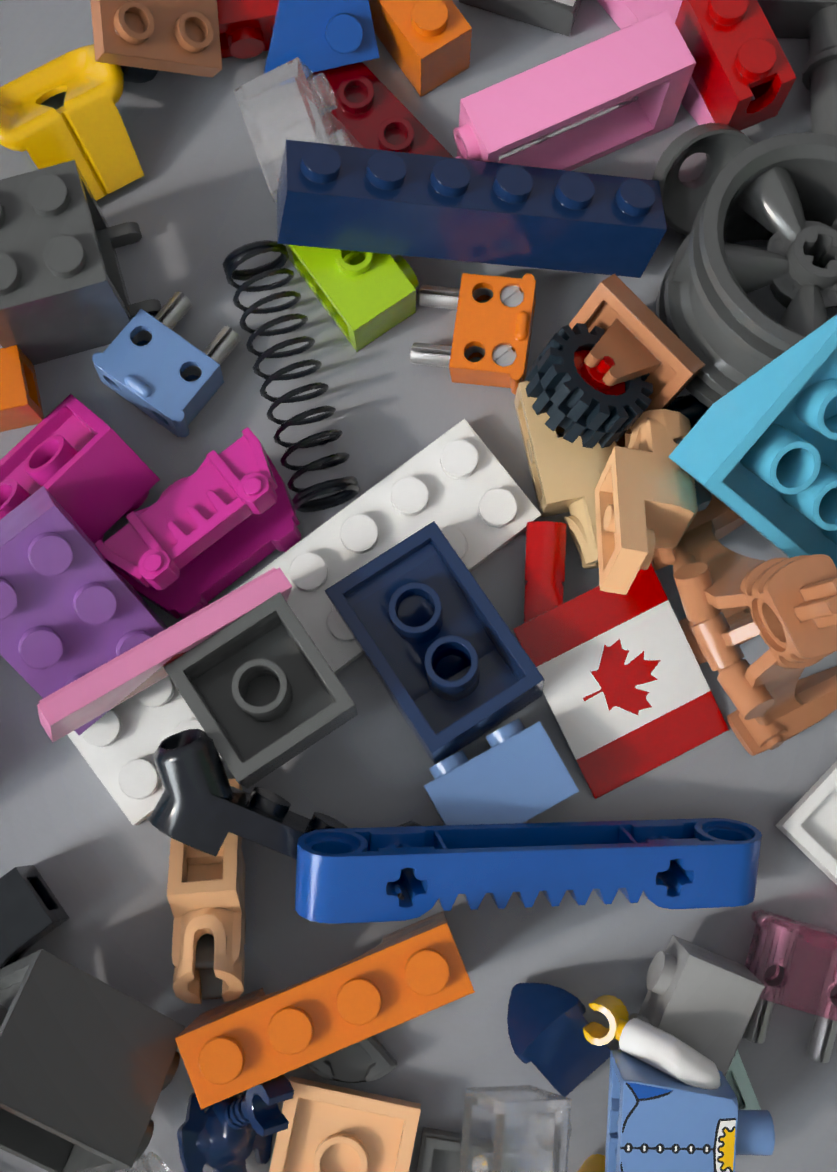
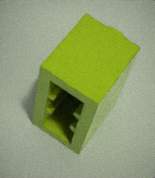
(358, 289)

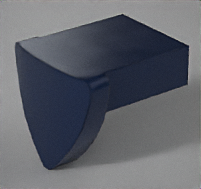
(548, 1031)

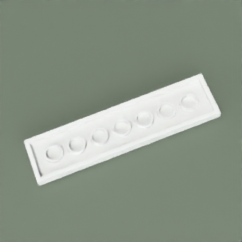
(447, 482)

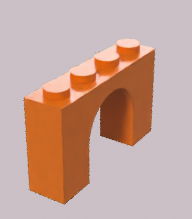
(281, 1031)

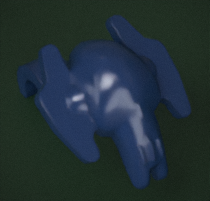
(232, 1128)

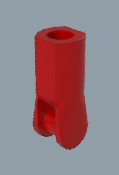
(544, 567)

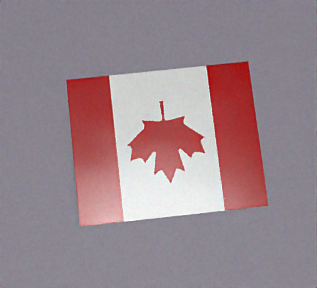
(621, 681)

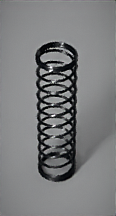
(303, 497)

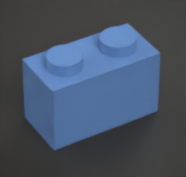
(504, 784)

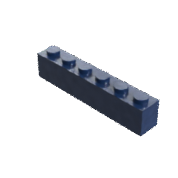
(466, 210)

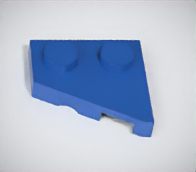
(322, 34)

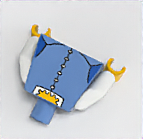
(669, 1103)

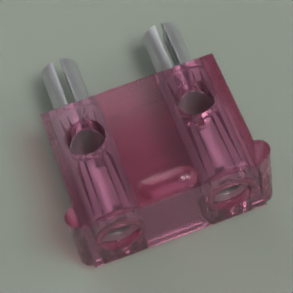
(802, 979)

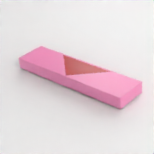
(145, 663)

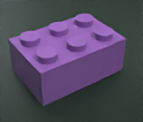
(62, 599)

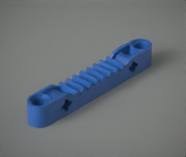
(675, 862)

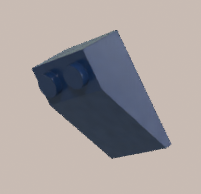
(436, 642)

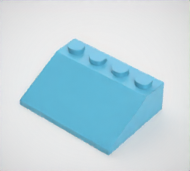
(774, 447)

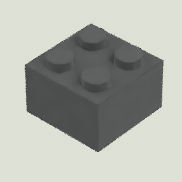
(261, 690)

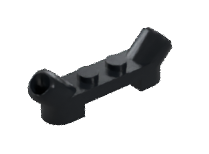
(203, 807)

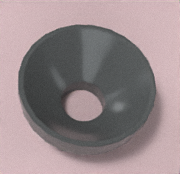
(684, 199)

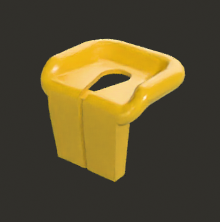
(82, 129)

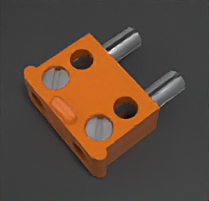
(489, 330)

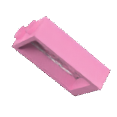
(581, 101)

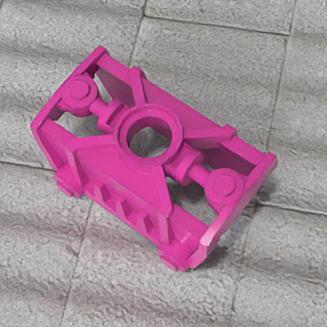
(206, 529)

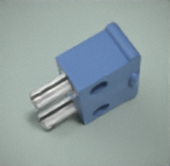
(155, 366)

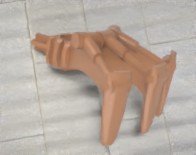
(741, 597)

